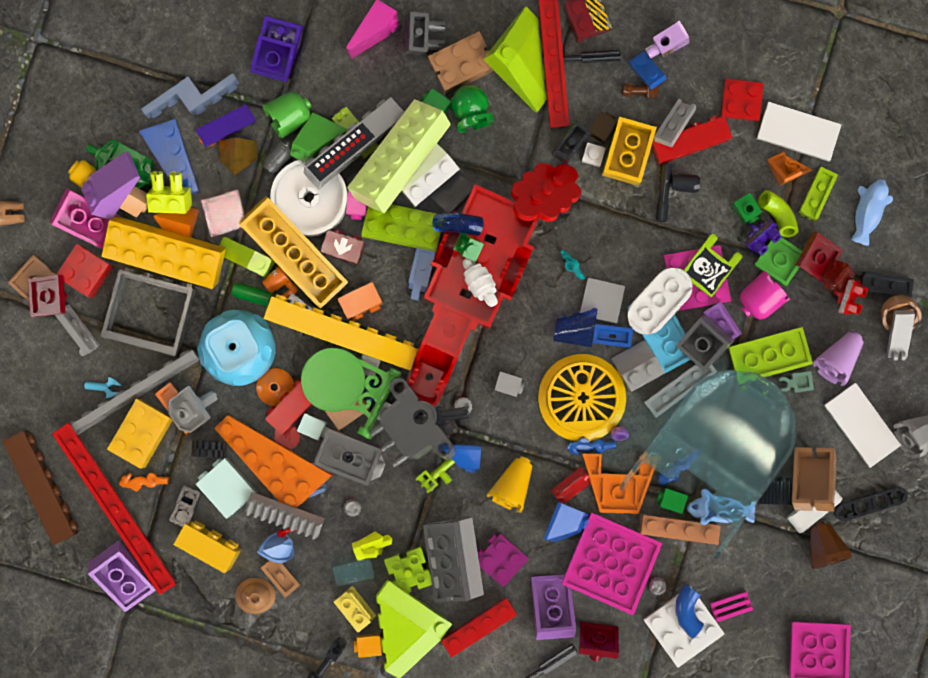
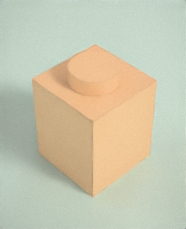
(135, 202)

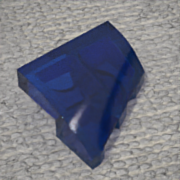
(576, 328)

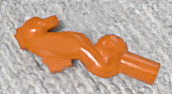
(137, 482)

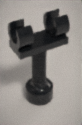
(332, 655)

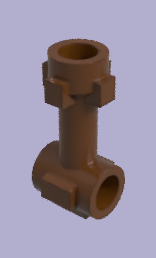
(628, 90)

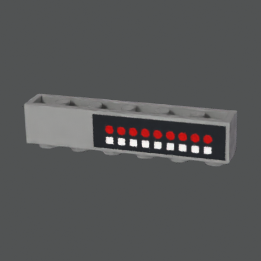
(353, 144)

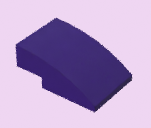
(276, 48)

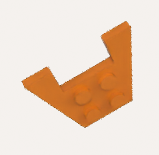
(607, 487)

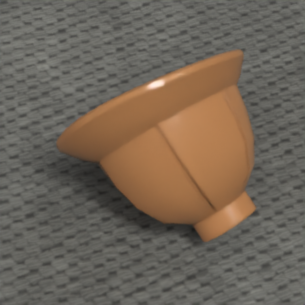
(255, 595)

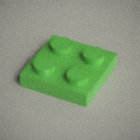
(779, 261)

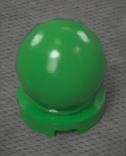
(471, 108)

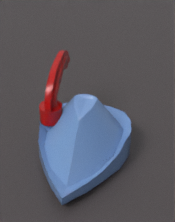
(277, 547)

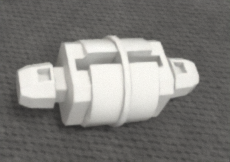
(480, 282)

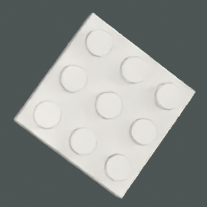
(673, 638)

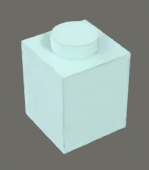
(312, 427)

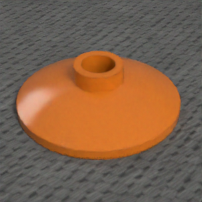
(278, 376)

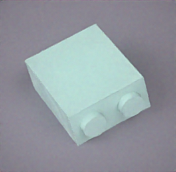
(225, 487)

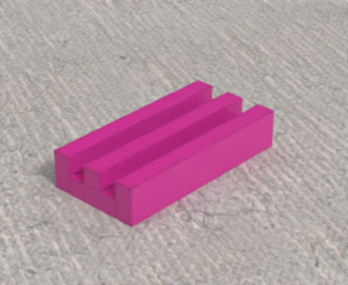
(746, 601)

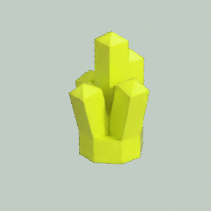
(371, 545)

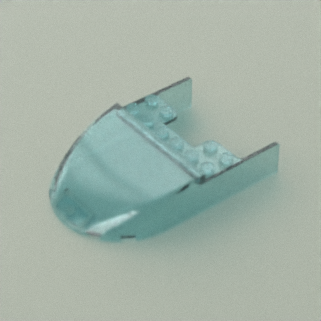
(731, 435)

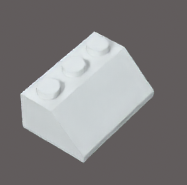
(430, 175)

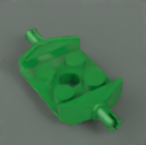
(113, 150)

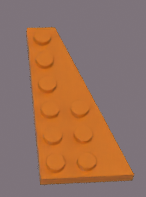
(277, 467)

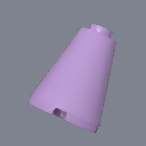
(839, 359)

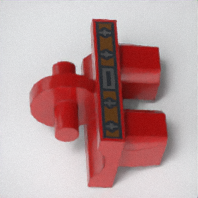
(848, 297)

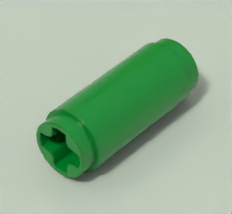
(251, 294)

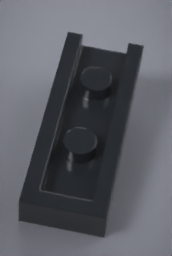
(887, 284)

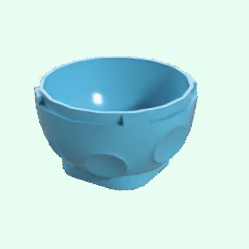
(253, 350)

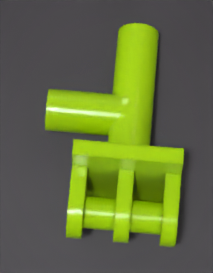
(440, 471)

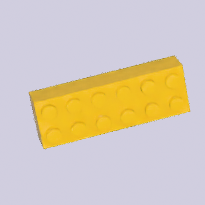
(163, 252)
(292, 252)

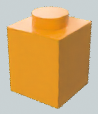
(368, 645)

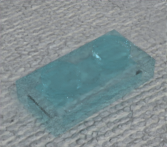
(353, 572)

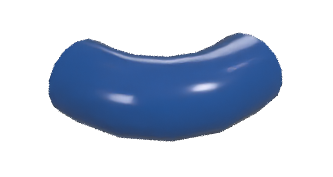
(685, 611)

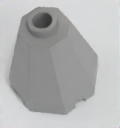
(913, 436)

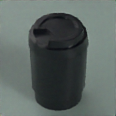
(685, 183)

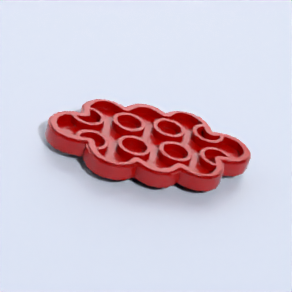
(545, 192)

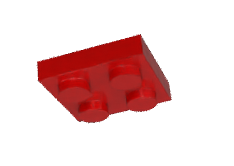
(742, 100)

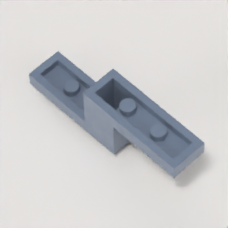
(190, 96)

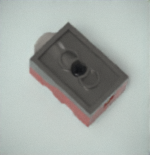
(350, 457)

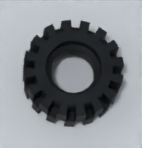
(209, 449)

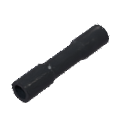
(665, 180)

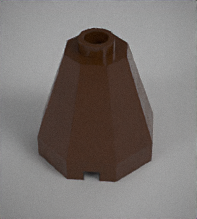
(826, 546)

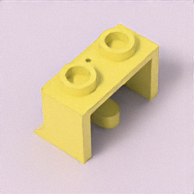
(355, 609)

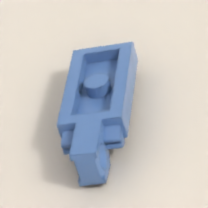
(420, 272)

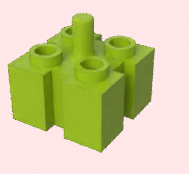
(409, 569)

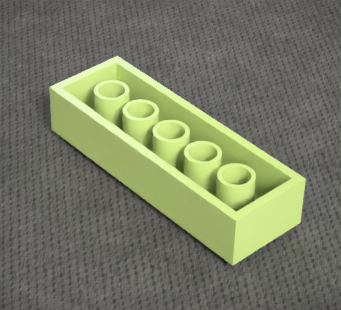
(399, 156)

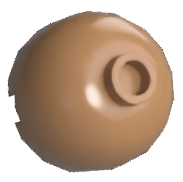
(898, 302)

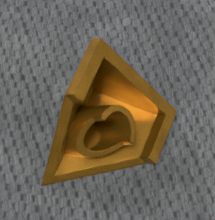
(237, 153)

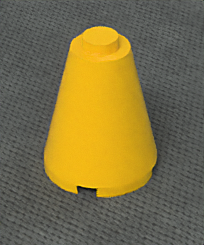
(512, 485)

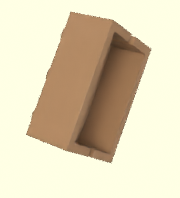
(460, 63)
(814, 479)

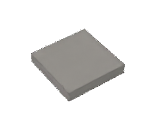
(605, 297)

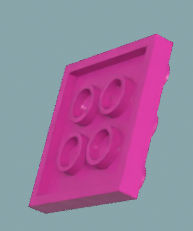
(697, 297)
(819, 650)

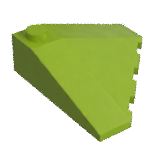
(519, 59)
(408, 628)

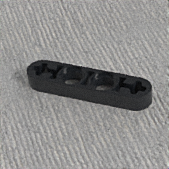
(871, 507)

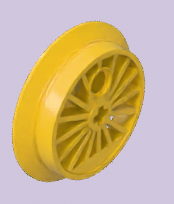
(577, 429)

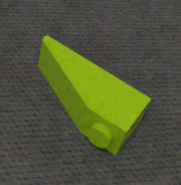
(247, 257)

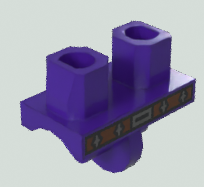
(760, 235)

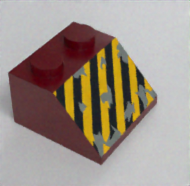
(586, 18)

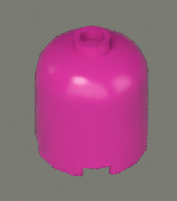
(762, 297)

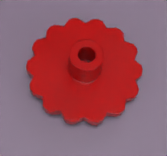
(289, 439)

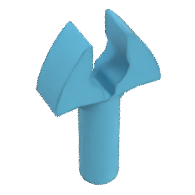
(103, 386)

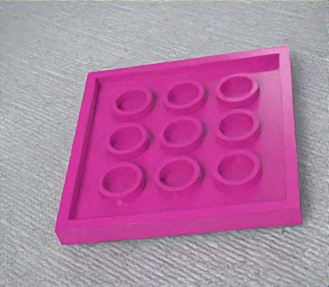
(611, 564)

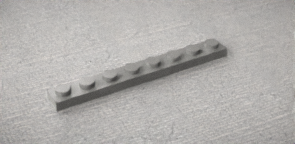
(137, 389)

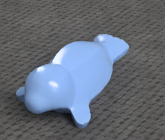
(870, 209)
(701, 510)

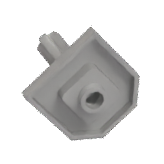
(189, 410)

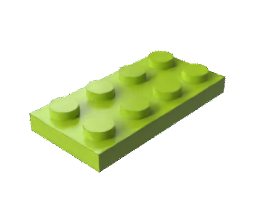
(402, 227)
(772, 354)

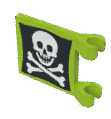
(709, 269)

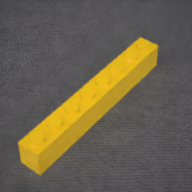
(340, 333)

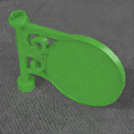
(336, 381)

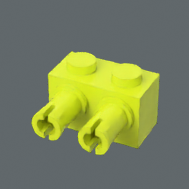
(168, 199)

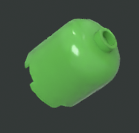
(288, 113)

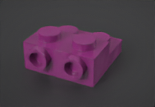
(501, 559)

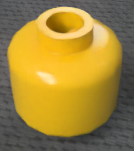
(81, 172)

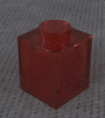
(837, 275)

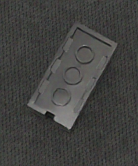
(453, 560)

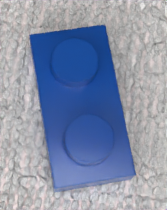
(647, 70)

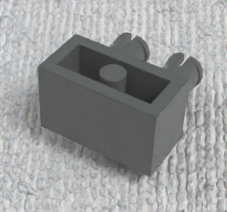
(416, 33)

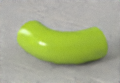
(780, 211)

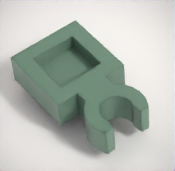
(799, 381)

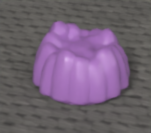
(619, 433)

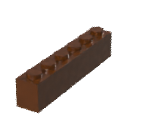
(41, 487)

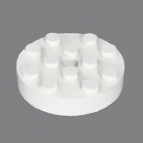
(310, 218)

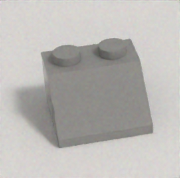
(637, 366)

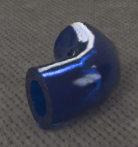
(458, 223)

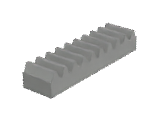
(677, 389)
(284, 515)

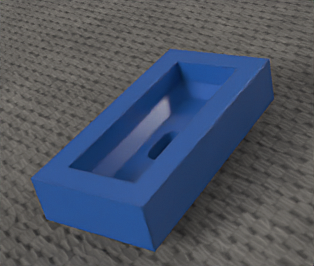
(622, 339)

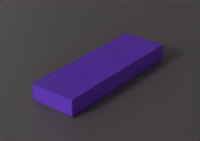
(225, 125)

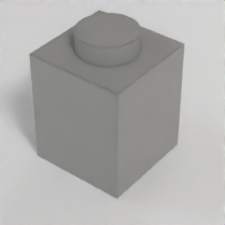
(509, 384)

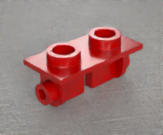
(571, 486)

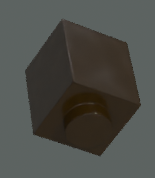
(603, 127)

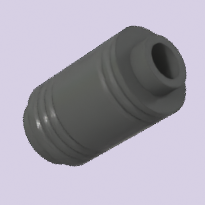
(277, 157)

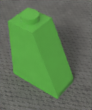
(315, 136)

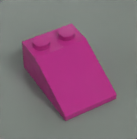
(375, 27)
(75, 218)

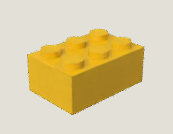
(629, 151)
(140, 433)
(208, 546)

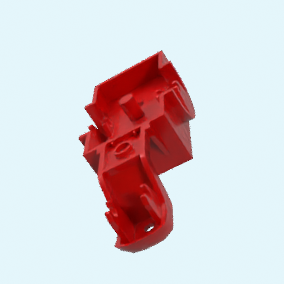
(457, 314)

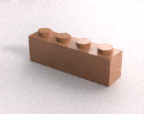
(679, 529)

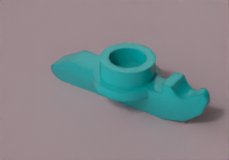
(572, 265)

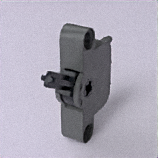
(410, 434)

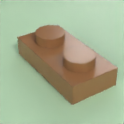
(281, 577)

